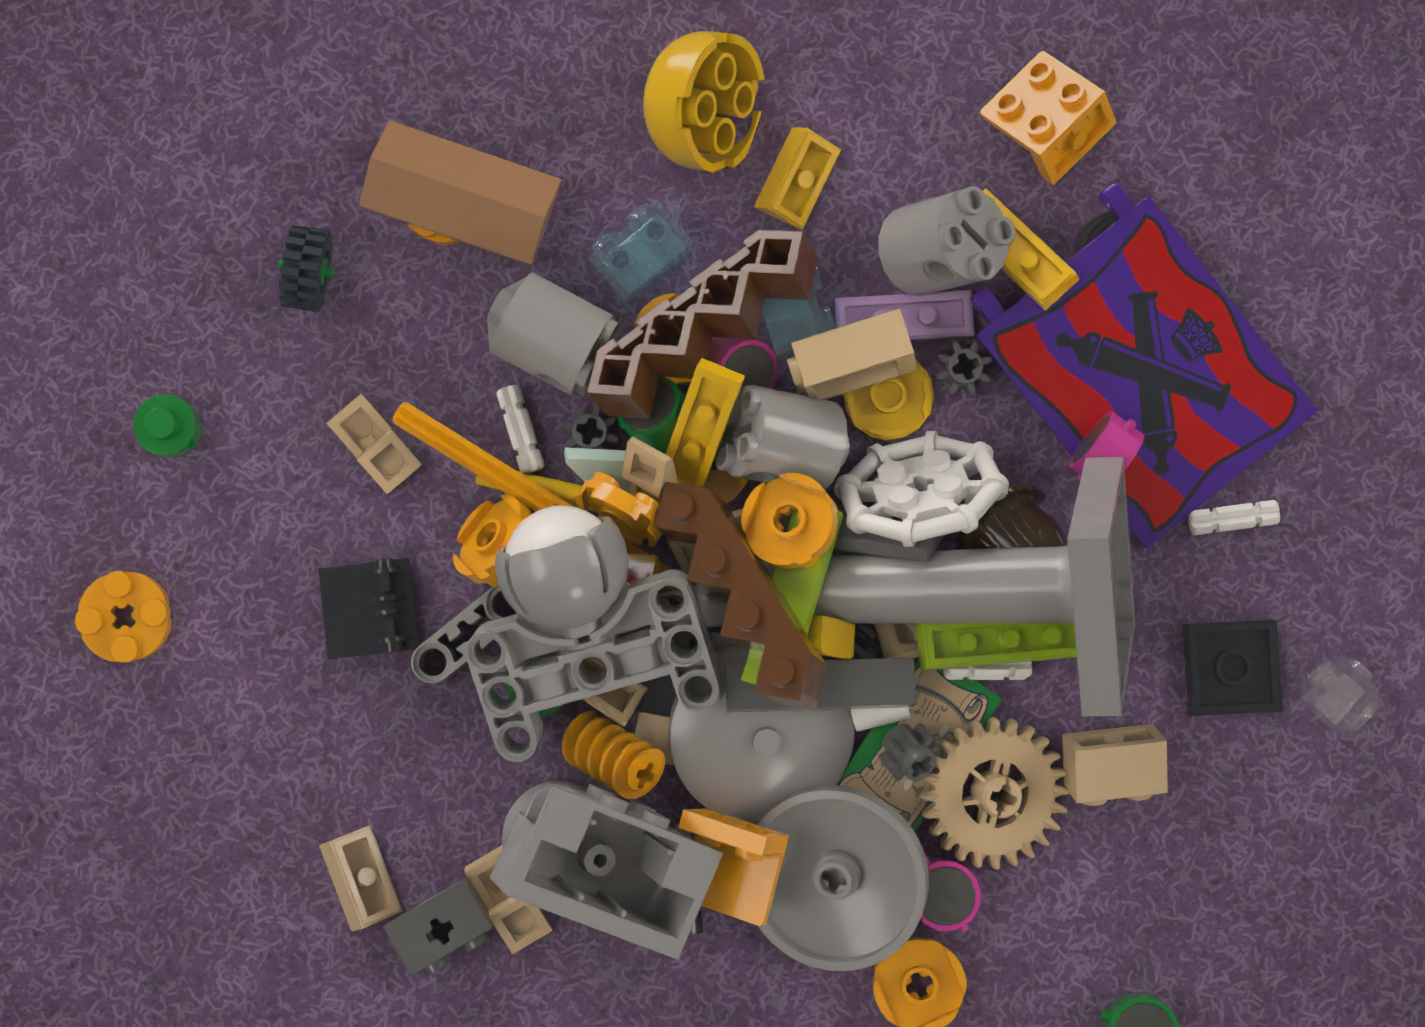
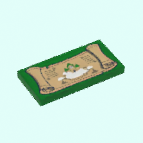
(941, 709)

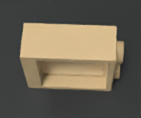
(852, 356)

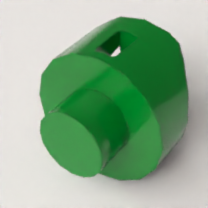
(167, 426)

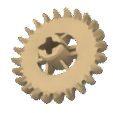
(1029, 816)

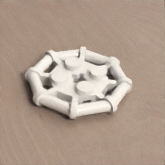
(899, 482)

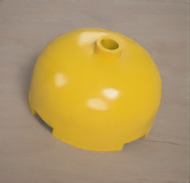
(690, 85)

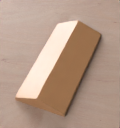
(459, 192)

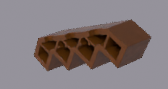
(720, 304)
(756, 609)

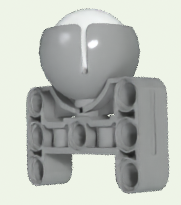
(572, 596)

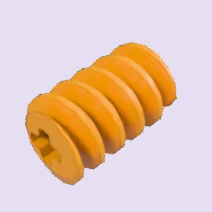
(612, 755)

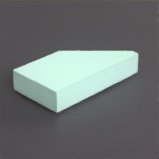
(589, 461)

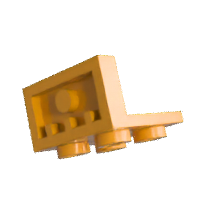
(1051, 114)
(748, 867)

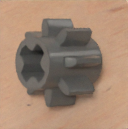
(967, 356)
(584, 421)
(909, 752)

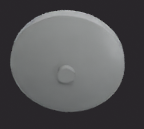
(755, 759)
(846, 880)

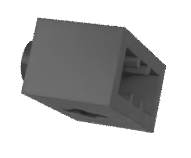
(413, 934)

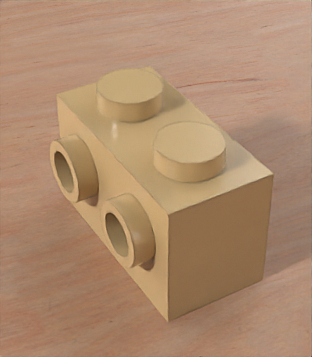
(1115, 764)

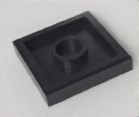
(1232, 667)

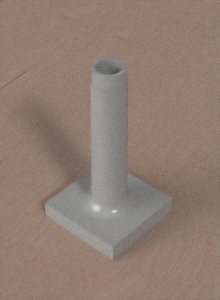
(1067, 584)

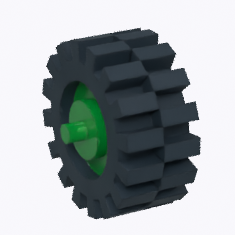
(305, 268)

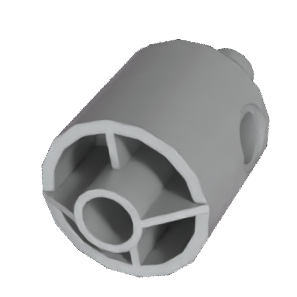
(945, 242)
(549, 332)
(782, 434)

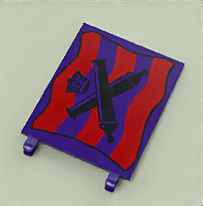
(1157, 347)

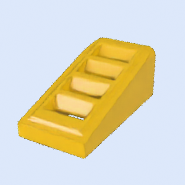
(832, 637)

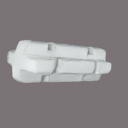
(520, 429)
(1234, 517)
(1013, 671)

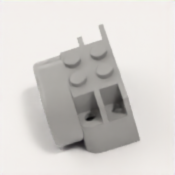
(604, 864)

